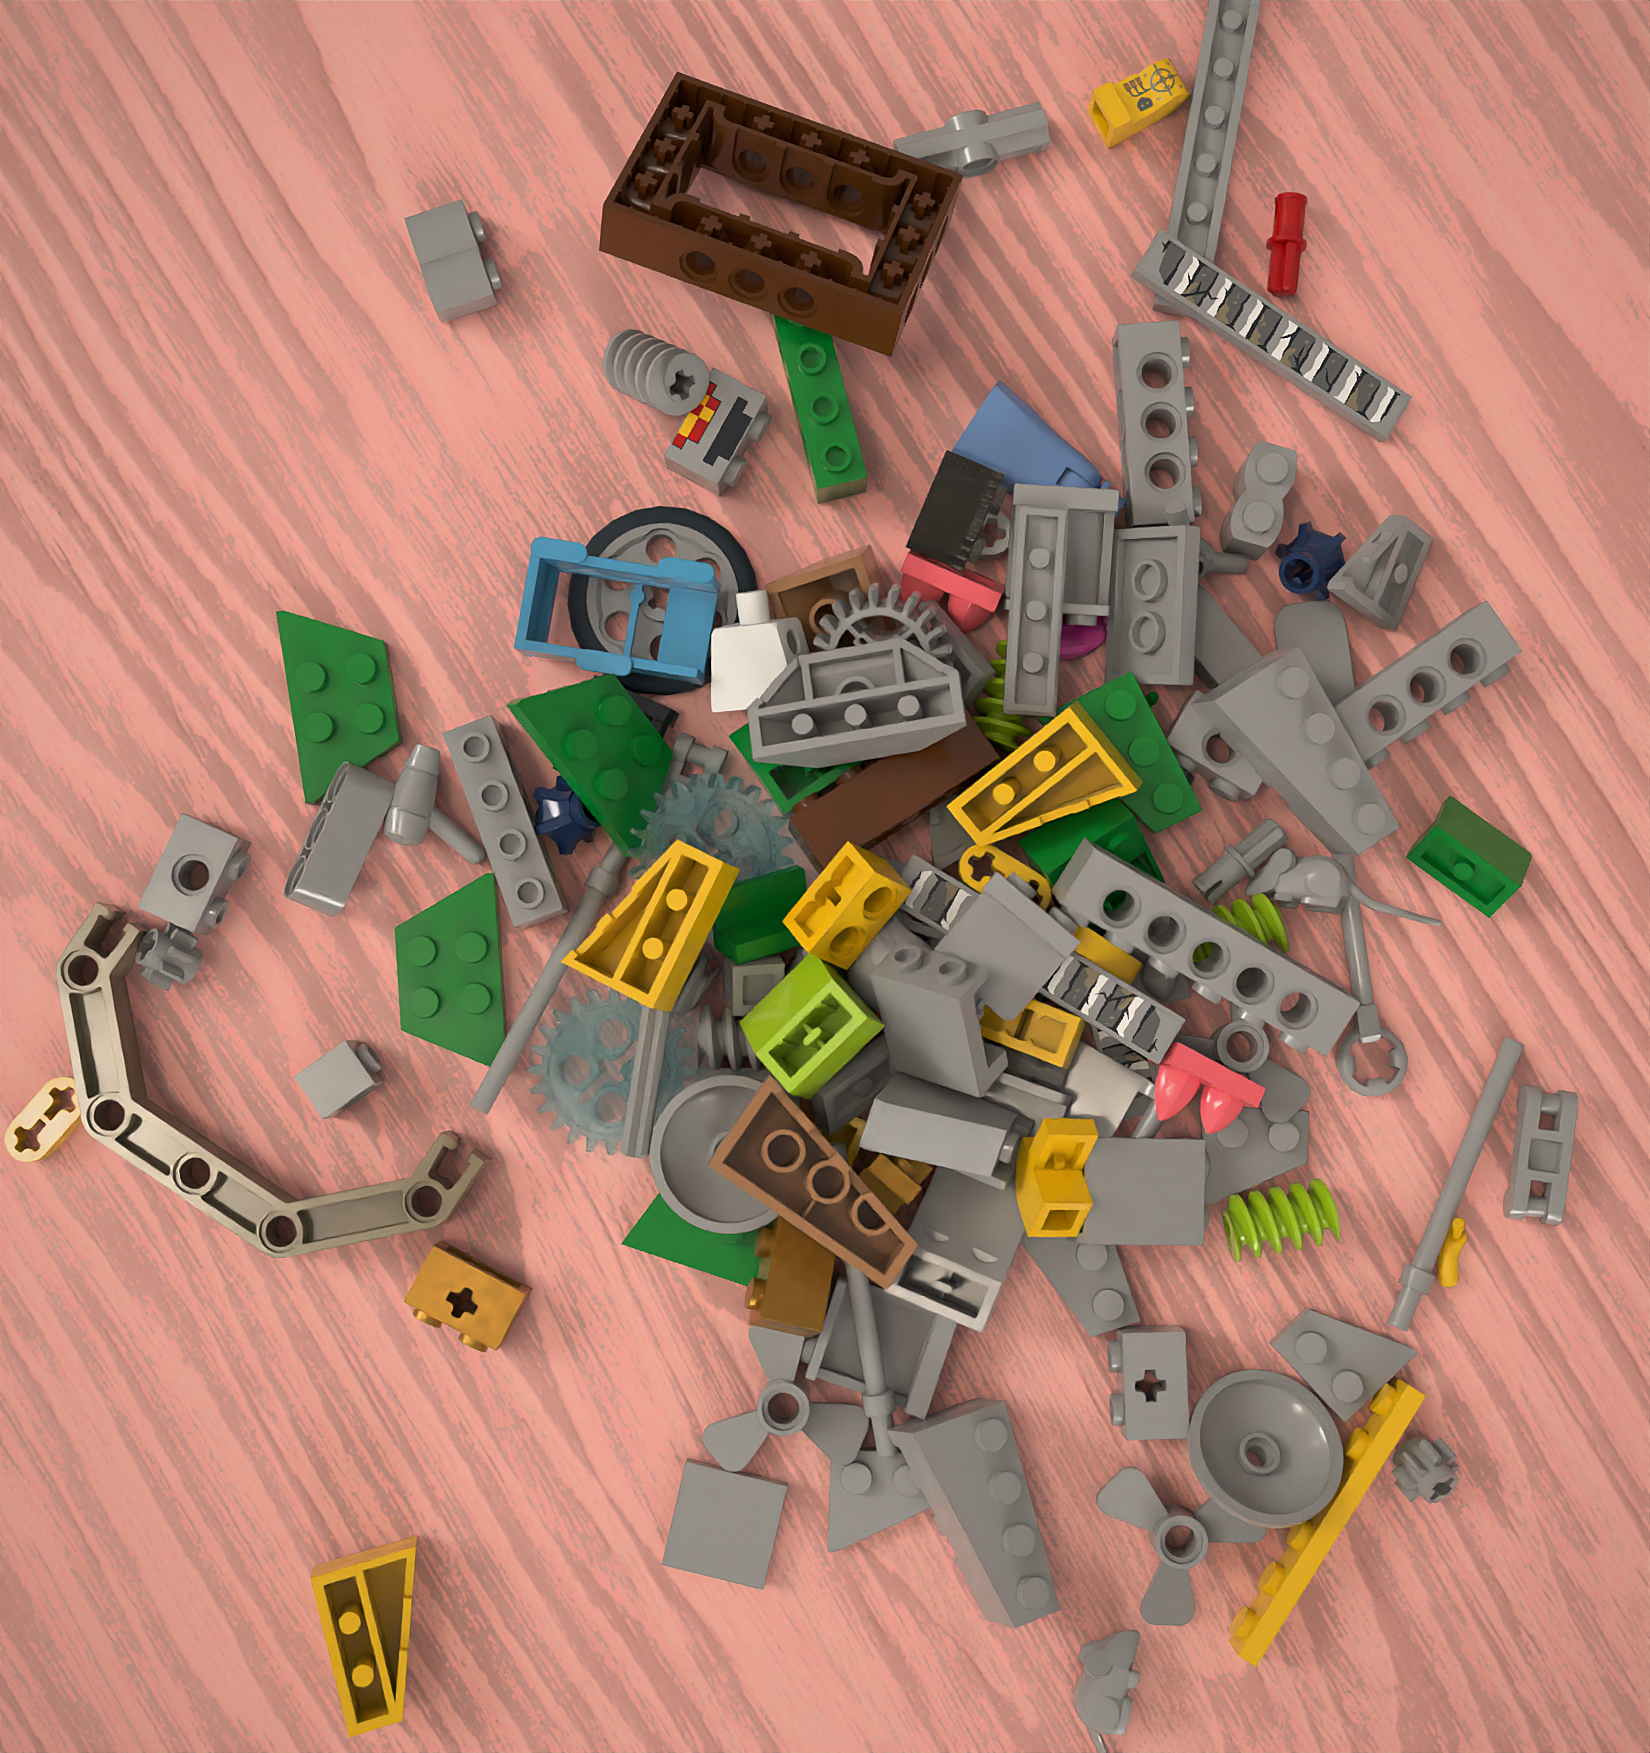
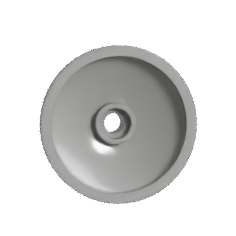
(684, 1143)
(1284, 1429)

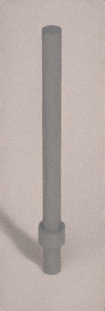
(601, 884)
(1417, 1277)
(877, 1398)

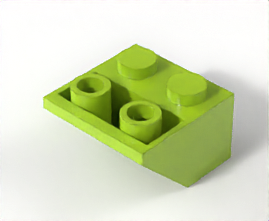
(809, 1027)

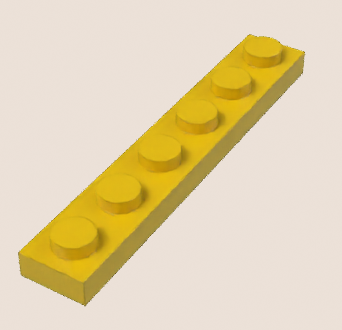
(1311, 1540)

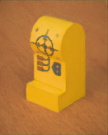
(1136, 101)

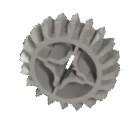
(914, 622)

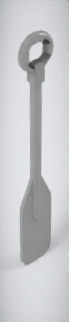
(1323, 639)

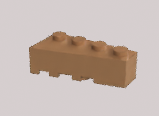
(801, 1177)

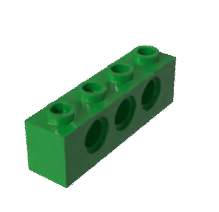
(821, 410)

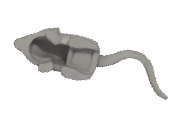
(1317, 884)
(1104, 1685)

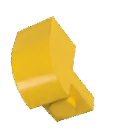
(1051, 1179)

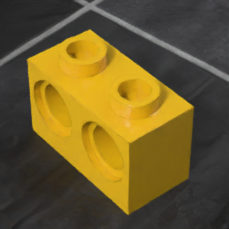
(847, 905)
(1036, 1031)

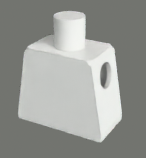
(751, 652)

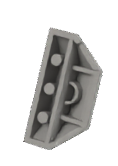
(856, 706)

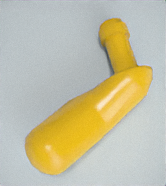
(1448, 1256)

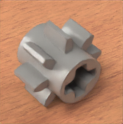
(168, 956)
(1425, 1469)

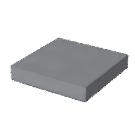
(724, 1524)

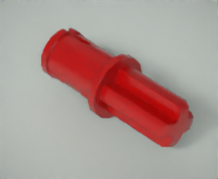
(1286, 244)

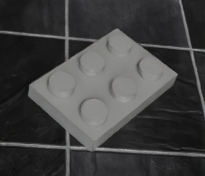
(1153, 604)

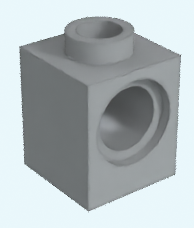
(750, 982)
(341, 1078)

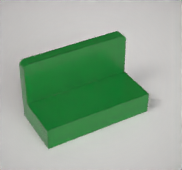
(1471, 857)
(753, 915)

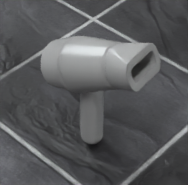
(415, 812)

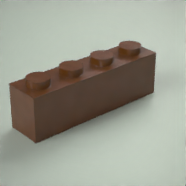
(889, 794)

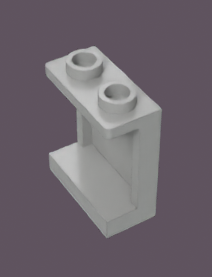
(1087, 545)
(934, 1019)
(1146, 1192)
(910, 1344)

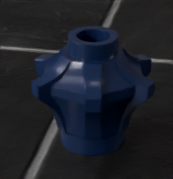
(1310, 561)
(563, 817)

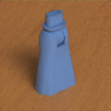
(1023, 447)

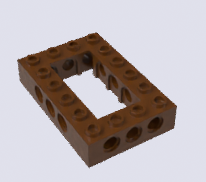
(712, 128)

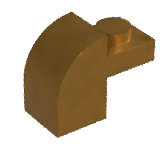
(893, 1179)

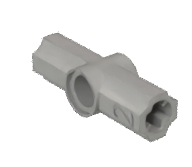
(978, 142)

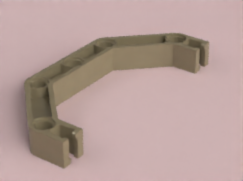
(236, 1196)

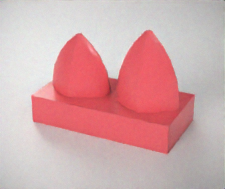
(971, 593)
(1223, 1090)

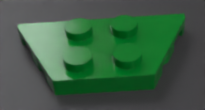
(337, 698)
(601, 750)
(455, 972)

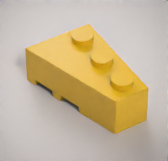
(1045, 778)
(658, 928)
(366, 1628)

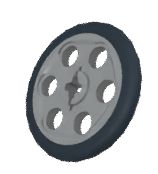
(627, 539)

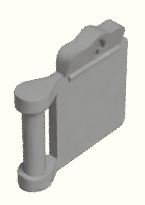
(1105, 1092)

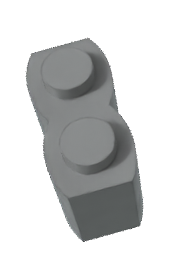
(452, 260)
(1258, 497)

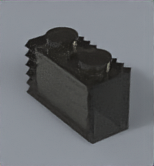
(956, 511)

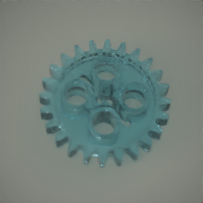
(750, 830)
(581, 1036)

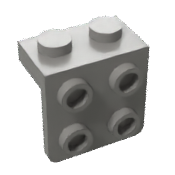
(1013, 941)

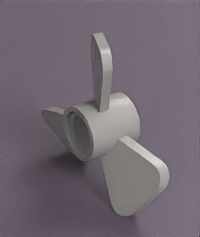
(1284, 1090)
(832, 1427)
(1170, 1594)

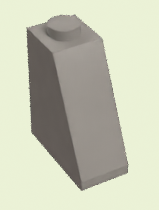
(939, 1126)

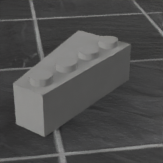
(1301, 749)
(982, 1504)

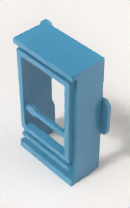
(686, 622)

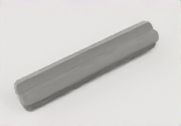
(645, 1082)

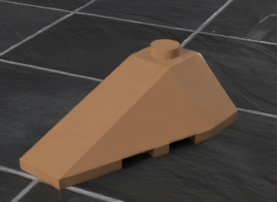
(815, 588)

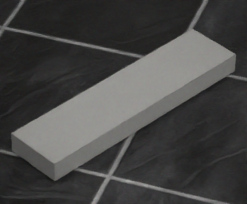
(1035, 611)

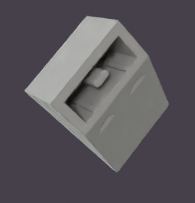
(963, 1250)

